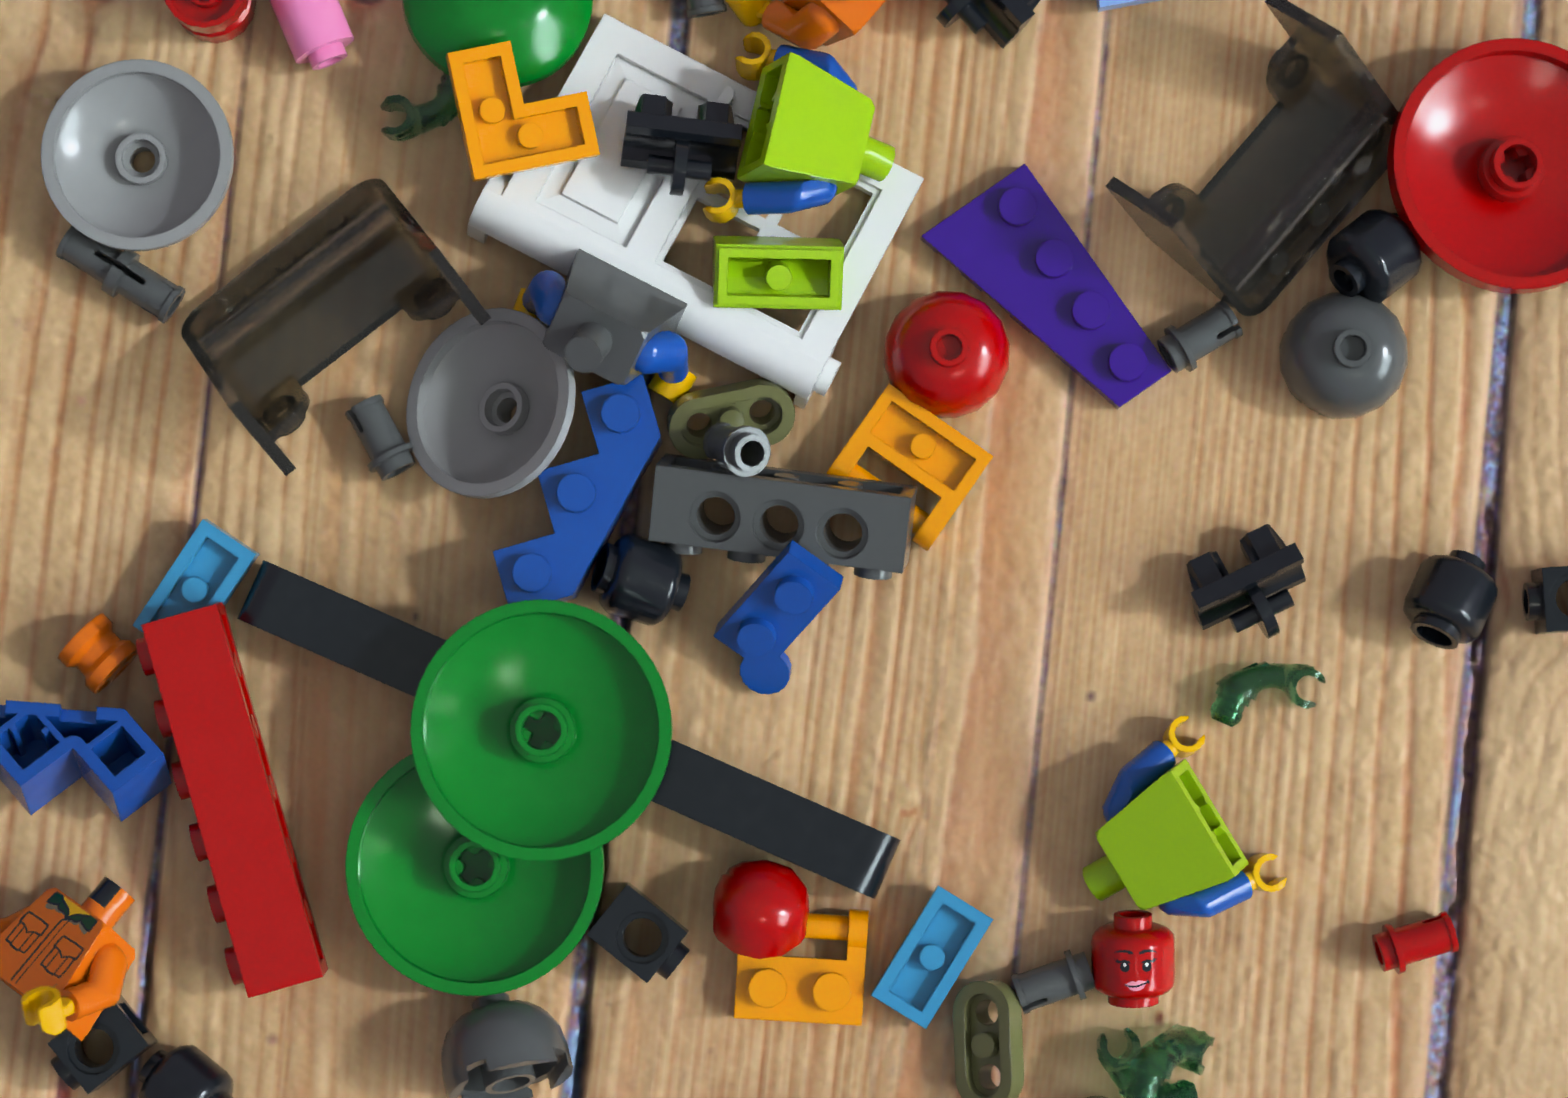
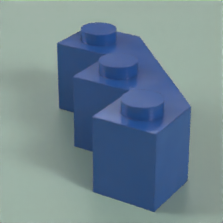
(585, 497)
(54, 747)

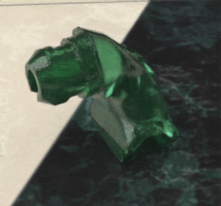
(424, 116)
(1244, 685)
(1158, 1057)
(1119, 1069)

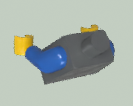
(611, 324)

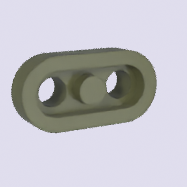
(730, 405)
(986, 1043)

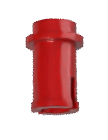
(1414, 942)

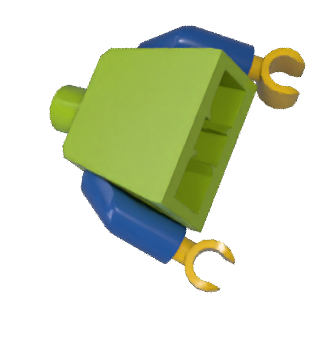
(802, 136)
(1170, 839)

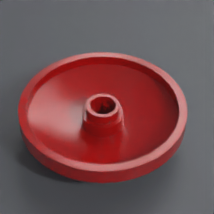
(1486, 165)

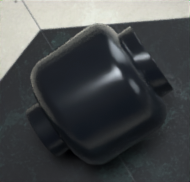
(1373, 256)
(639, 579)
(1450, 599)
(184, 1074)

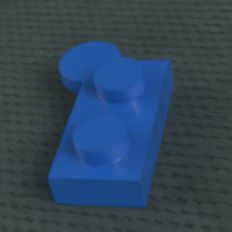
(774, 615)

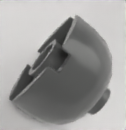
(1343, 355)
(503, 1050)

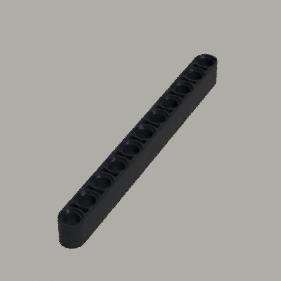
(692, 782)

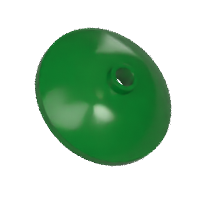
(540, 31)

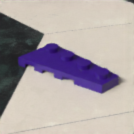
(1039, 272)

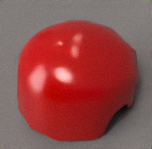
(760, 909)

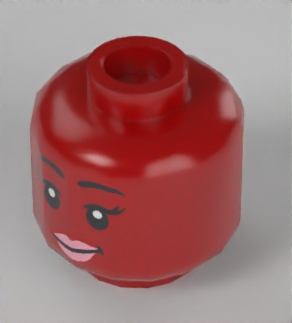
(1133, 959)

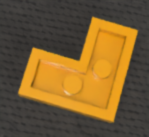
(502, 131)

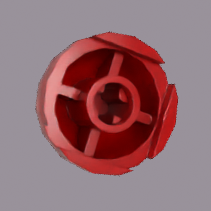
(947, 353)

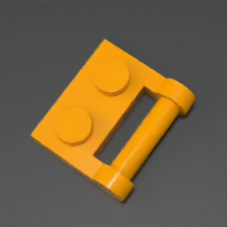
(922, 450)
(808, 986)

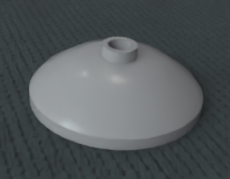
(112, 119)
(465, 402)

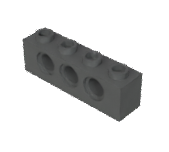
(879, 506)

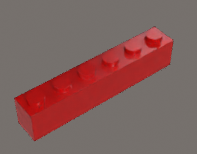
(233, 799)

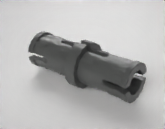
(122, 274)

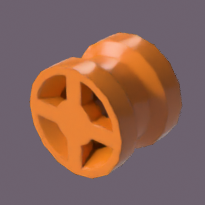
(98, 653)

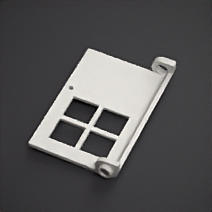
(634, 220)

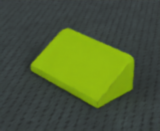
(777, 272)

